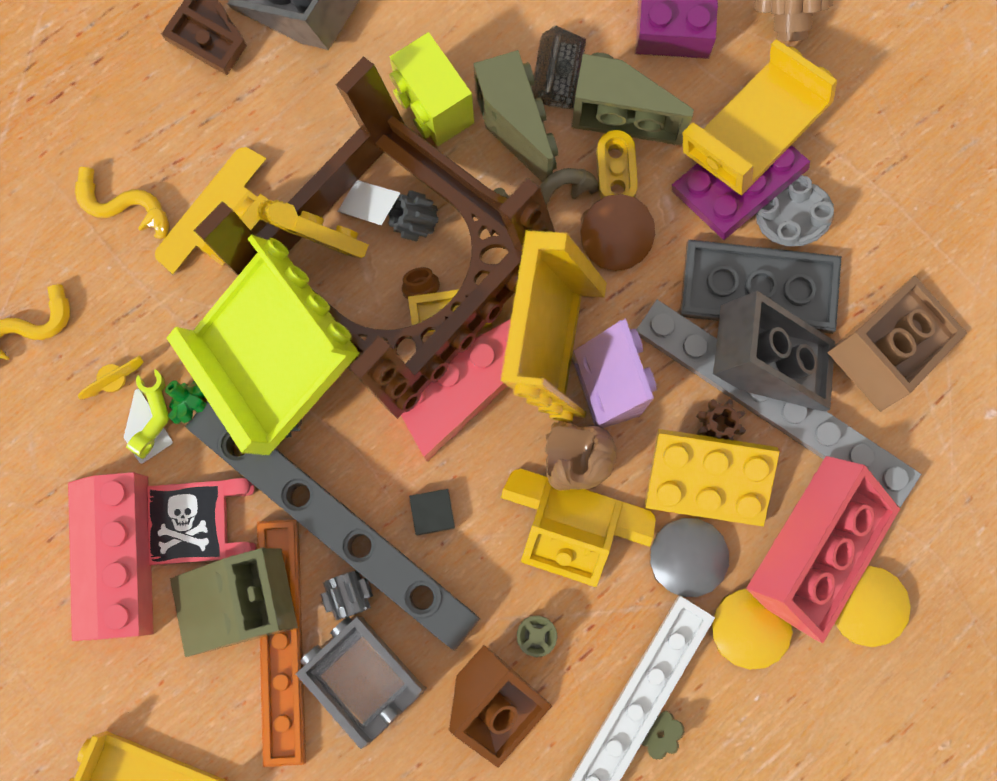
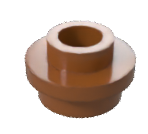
(420, 282)

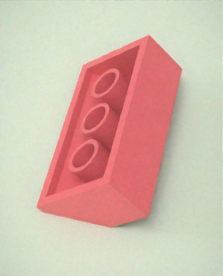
(824, 547)
(110, 557)

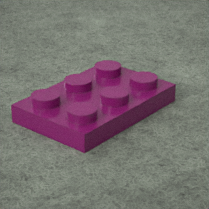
(725, 208)

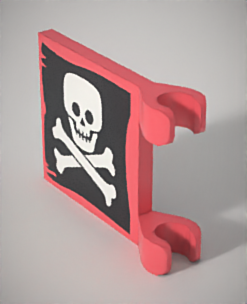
(191, 521)

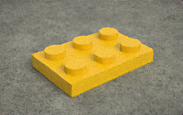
(711, 477)

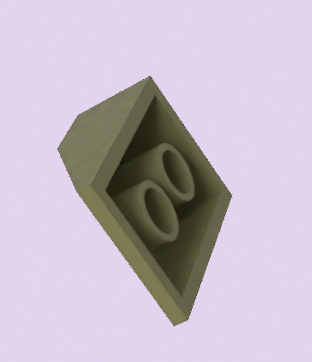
(623, 99)

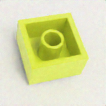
(431, 90)

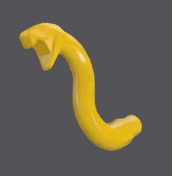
(85, 196)
(58, 319)

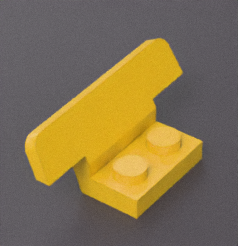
(225, 187)
(574, 526)

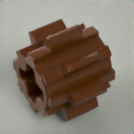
(731, 420)

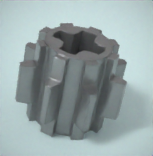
(346, 595)

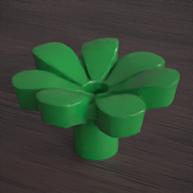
(184, 401)

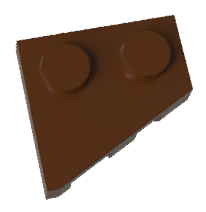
(206, 33)

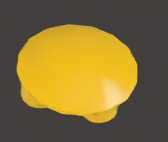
(875, 609)
(749, 632)

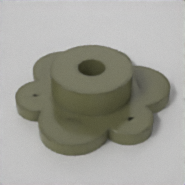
(657, 743)

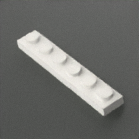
(644, 693)

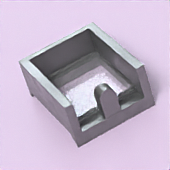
(359, 680)

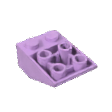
(614, 375)

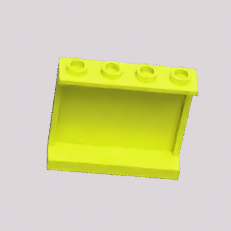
(265, 350)

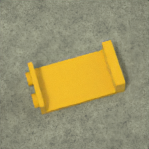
(762, 119)

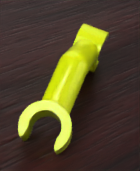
(143, 441)

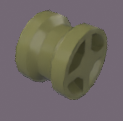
(536, 641)

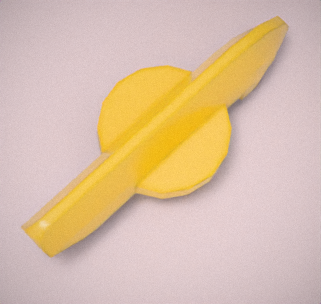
(111, 378)

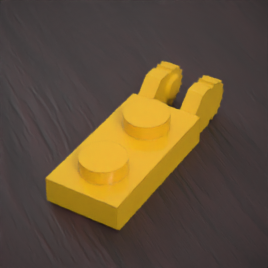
(310, 227)

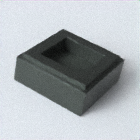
(432, 512)

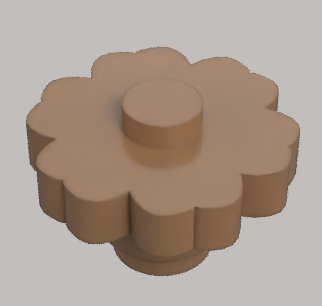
(792, 17)

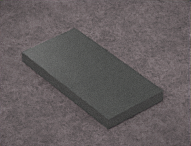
(793, 279)

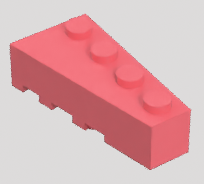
(460, 393)

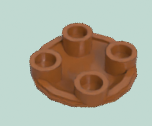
(617, 232)

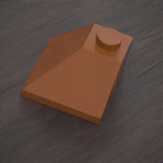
(493, 707)

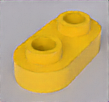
(619, 170)

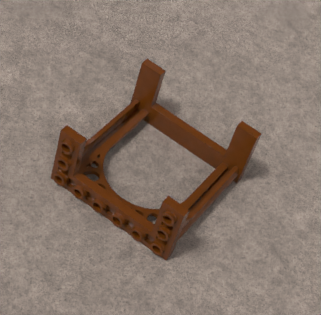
(383, 131)

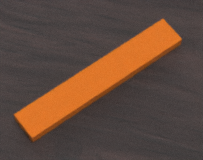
(280, 660)

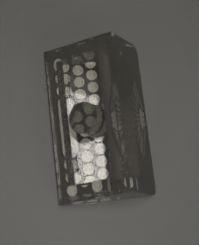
(558, 67)

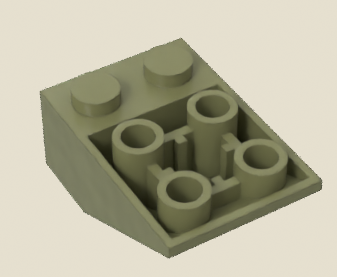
(513, 114)
(233, 601)

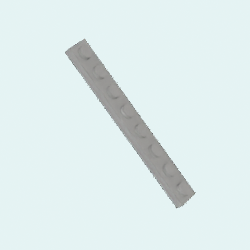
(809, 427)

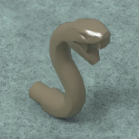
(579, 178)

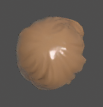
(578, 456)

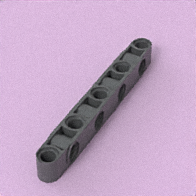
(338, 528)

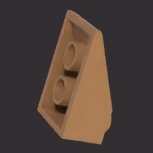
(897, 344)

